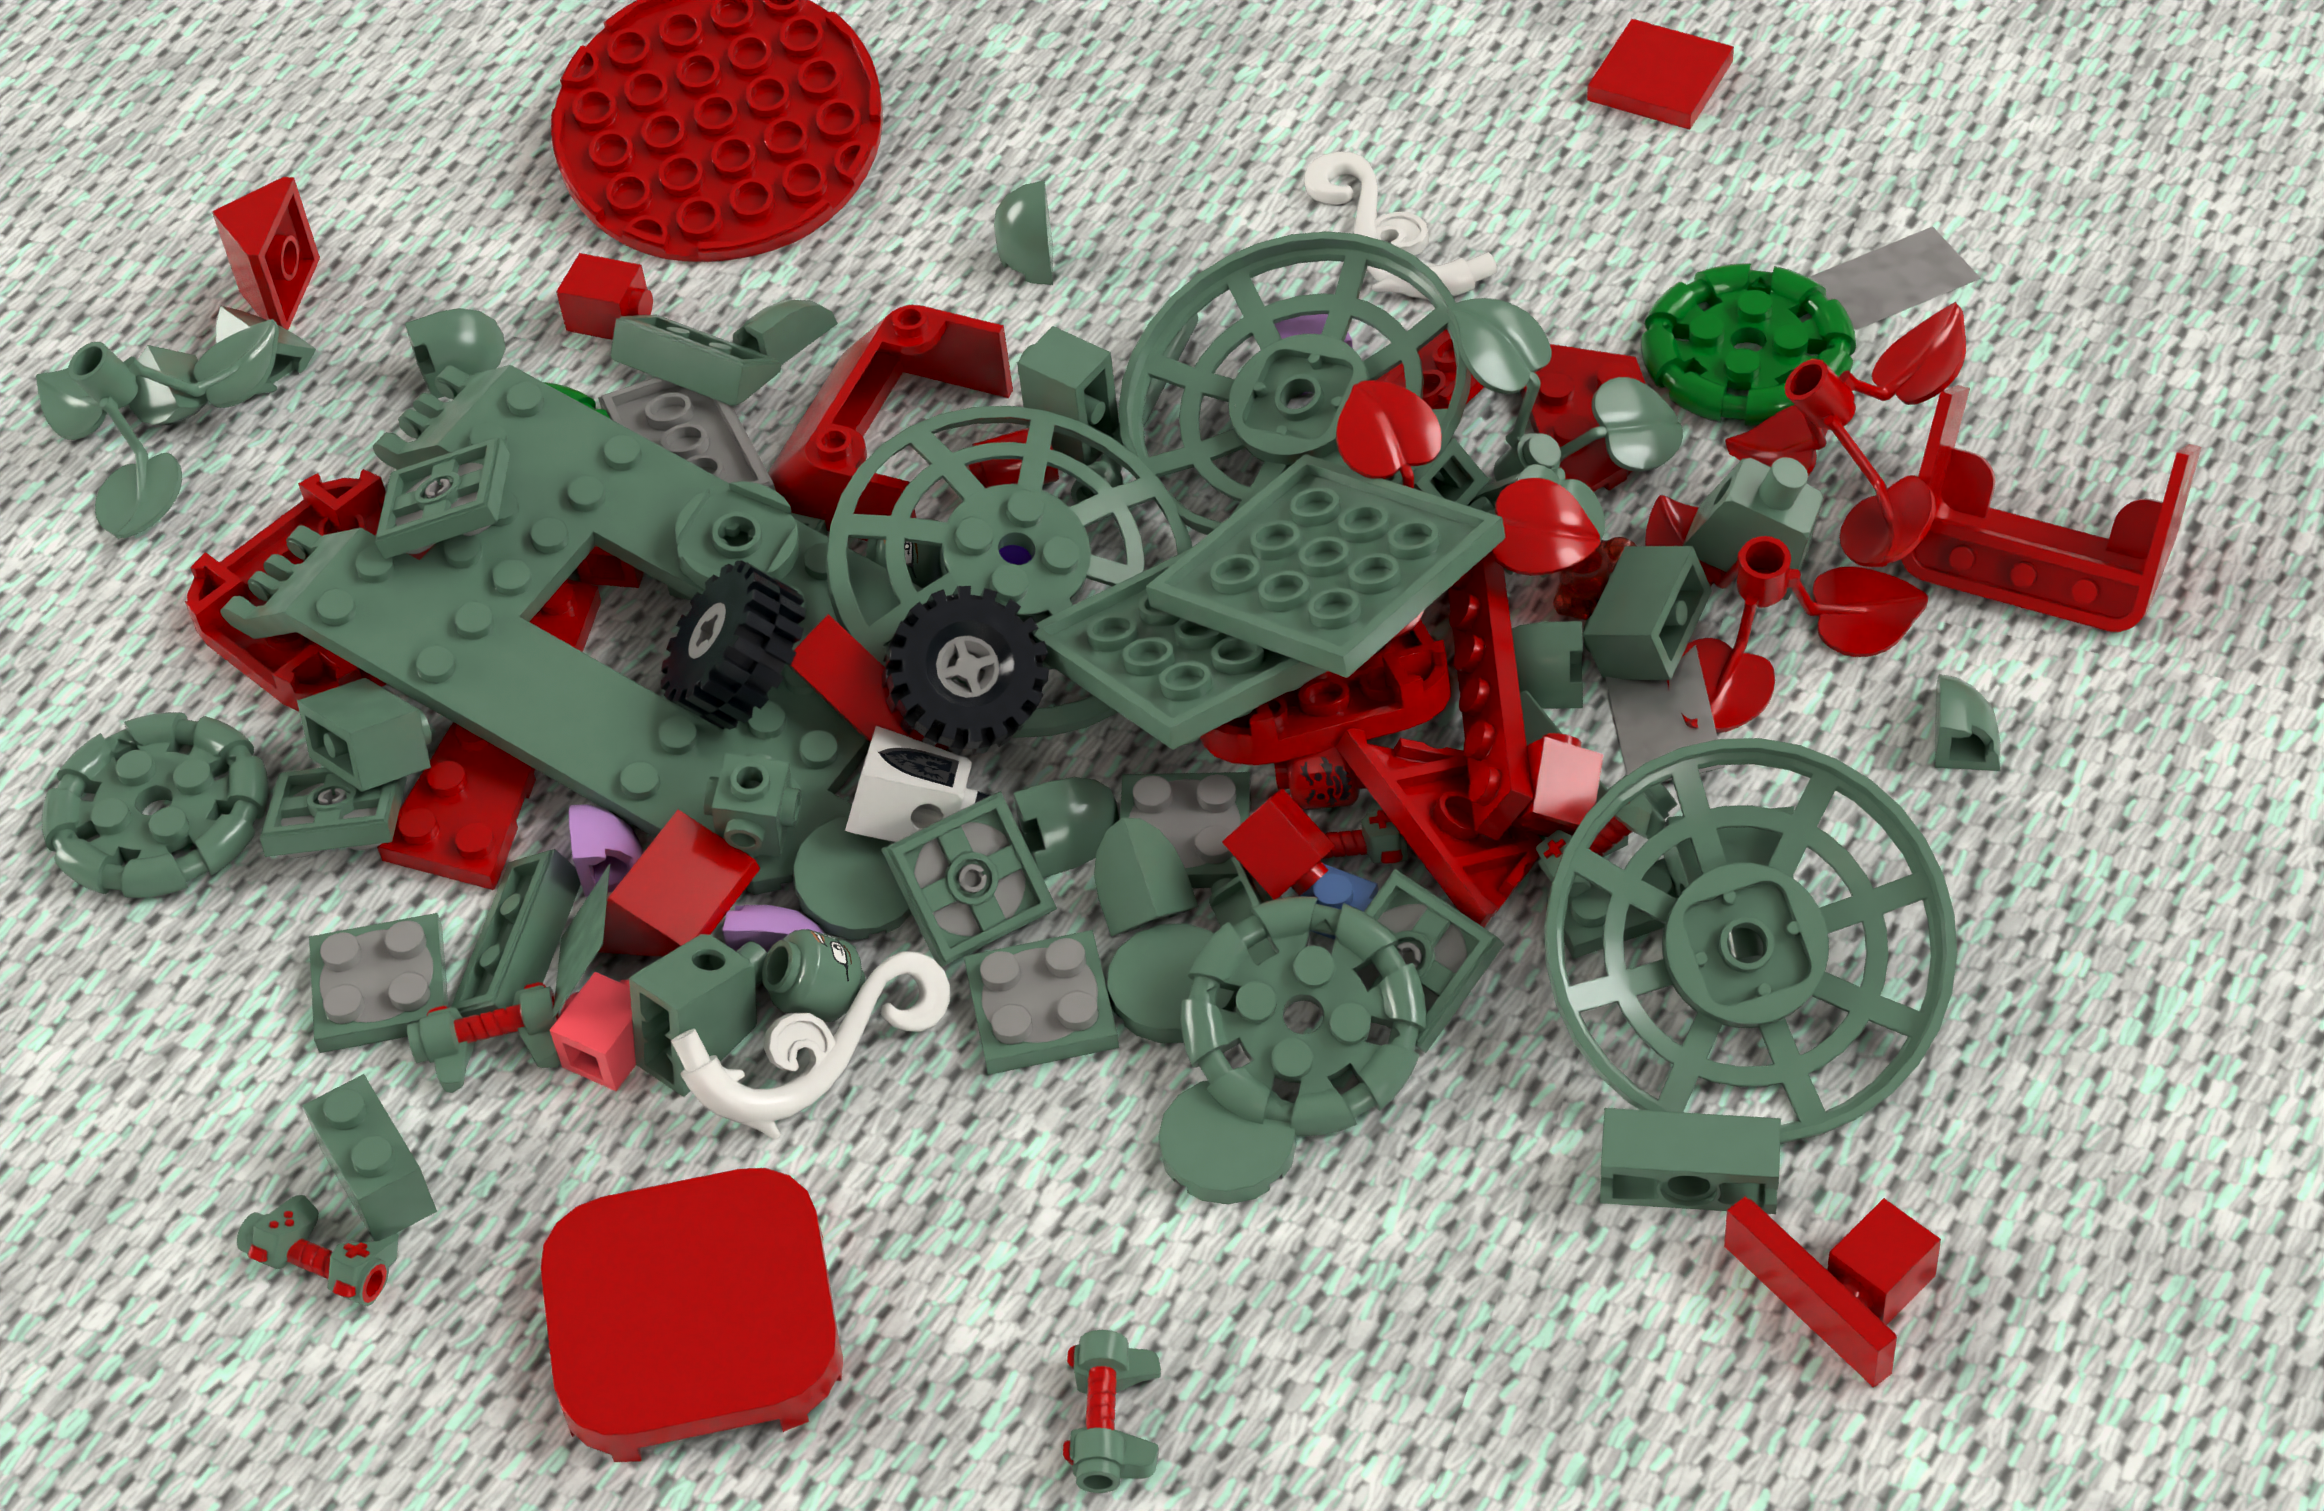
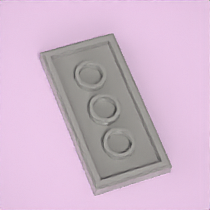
(690, 427)

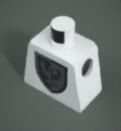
(908, 787)

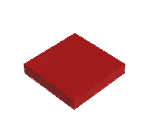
(1660, 73)

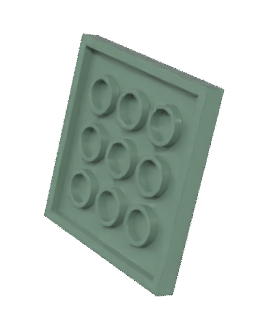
(1326, 564)
(1162, 668)

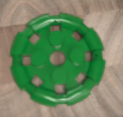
(1743, 309)

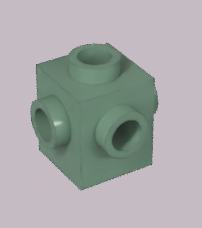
(753, 803)

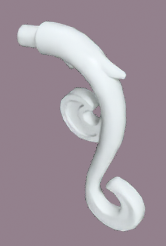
(1400, 228)
(829, 1053)

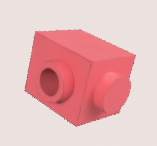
(597, 1032)

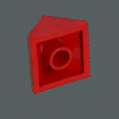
(269, 248)
(675, 890)

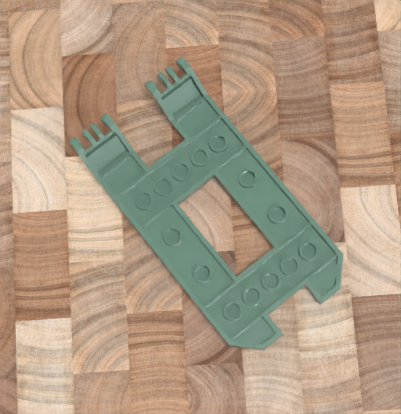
(460, 617)

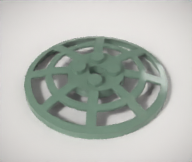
(1285, 365)
(997, 518)
(1773, 907)

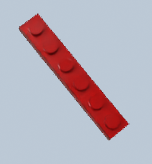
(1489, 698)

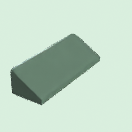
(691, 358)
(519, 932)

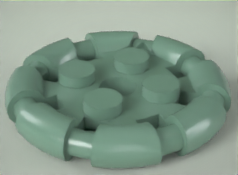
(147, 772)
(1310, 976)

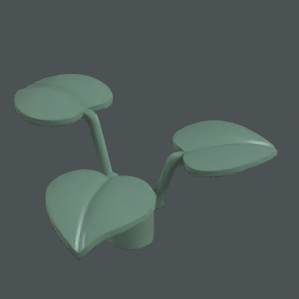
(1505, 350)
(101, 383)

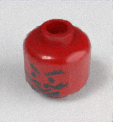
(1319, 780)

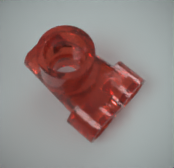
(1585, 582)

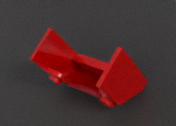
(829, 437)
(2034, 561)

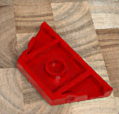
(1566, 412)
(1430, 806)

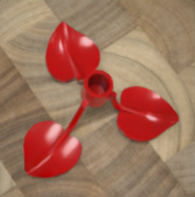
(1912, 368)
(1393, 429)
(1857, 608)

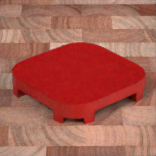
(284, 664)
(1386, 695)
(689, 1311)

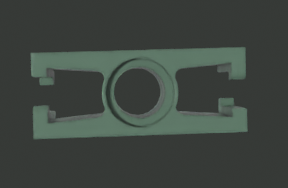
(1689, 1159)

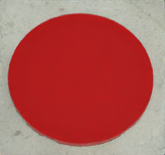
(717, 125)

